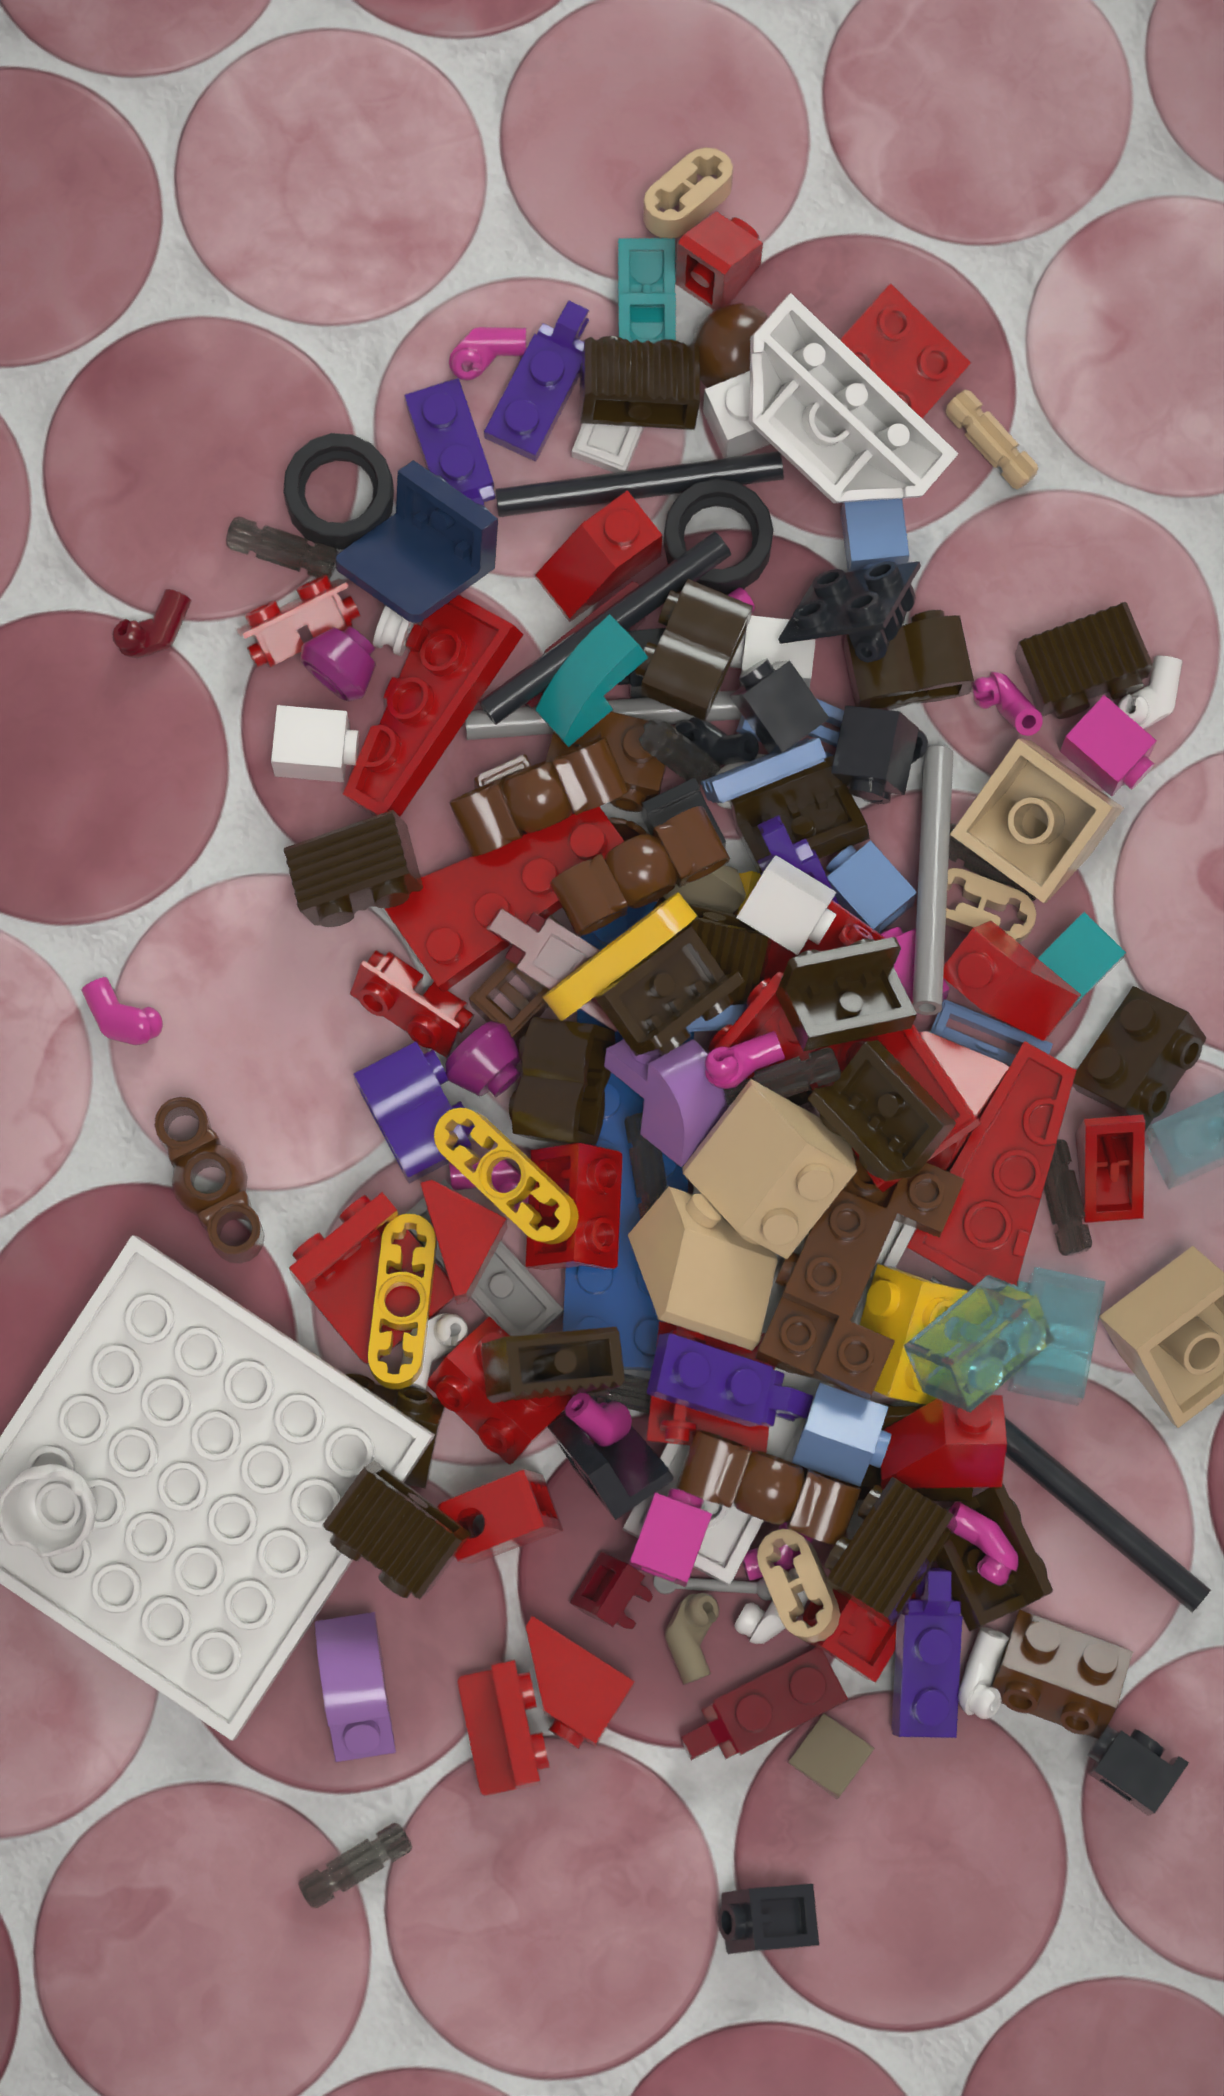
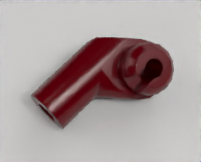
(154, 634)

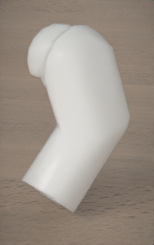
(1157, 698)
(443, 1335)
(763, 1625)
(975, 1689)

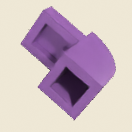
(676, 1094)
(354, 1687)

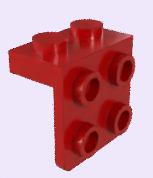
(343, 1272)

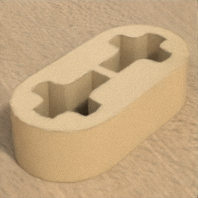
(681, 188)
(992, 895)
(811, 1580)

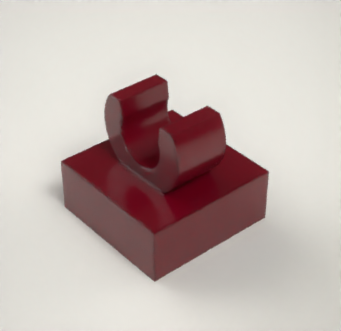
(608, 1591)

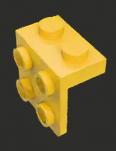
(900, 1308)

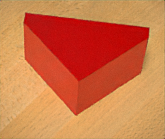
(1111, 1167)
(465, 1236)

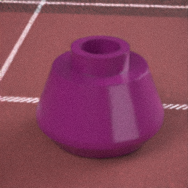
(340, 662)
(485, 1061)

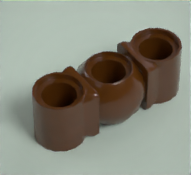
(538, 796)
(640, 871)
(203, 1152)
(768, 1487)

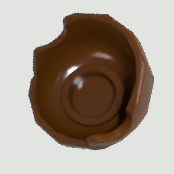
(726, 342)

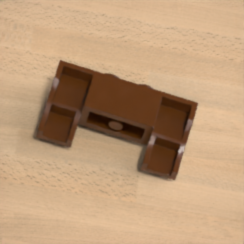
(825, 1282)

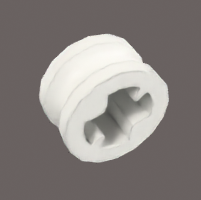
(392, 631)

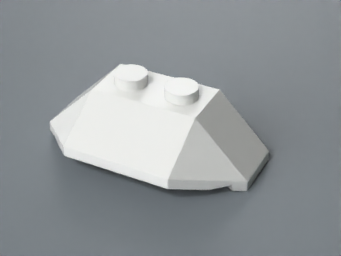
(837, 414)

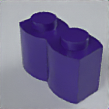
(407, 1104)

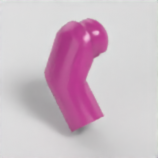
(481, 348)
(732, 1065)
(990, 1538)

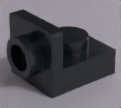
(768, 1918)

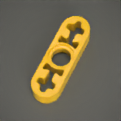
(619, 956)
(464, 1158)
(392, 1256)

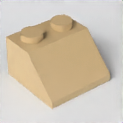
(1036, 820)
(770, 1168)
(703, 1269)
(1174, 1334)

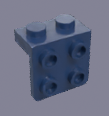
(426, 549)

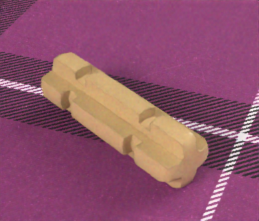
(991, 439)

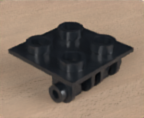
(857, 603)

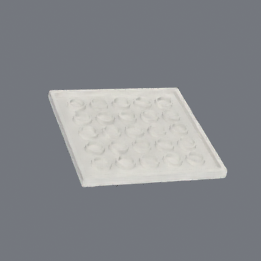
(209, 1479)

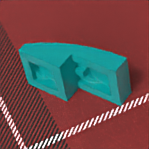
(646, 289)
(577, 690)
(1082, 956)

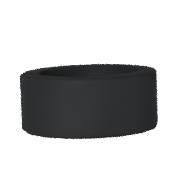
(326, 450)
(728, 495)

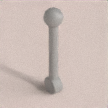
(666, 1587)

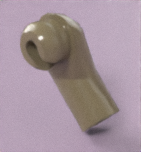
(687, 1631)

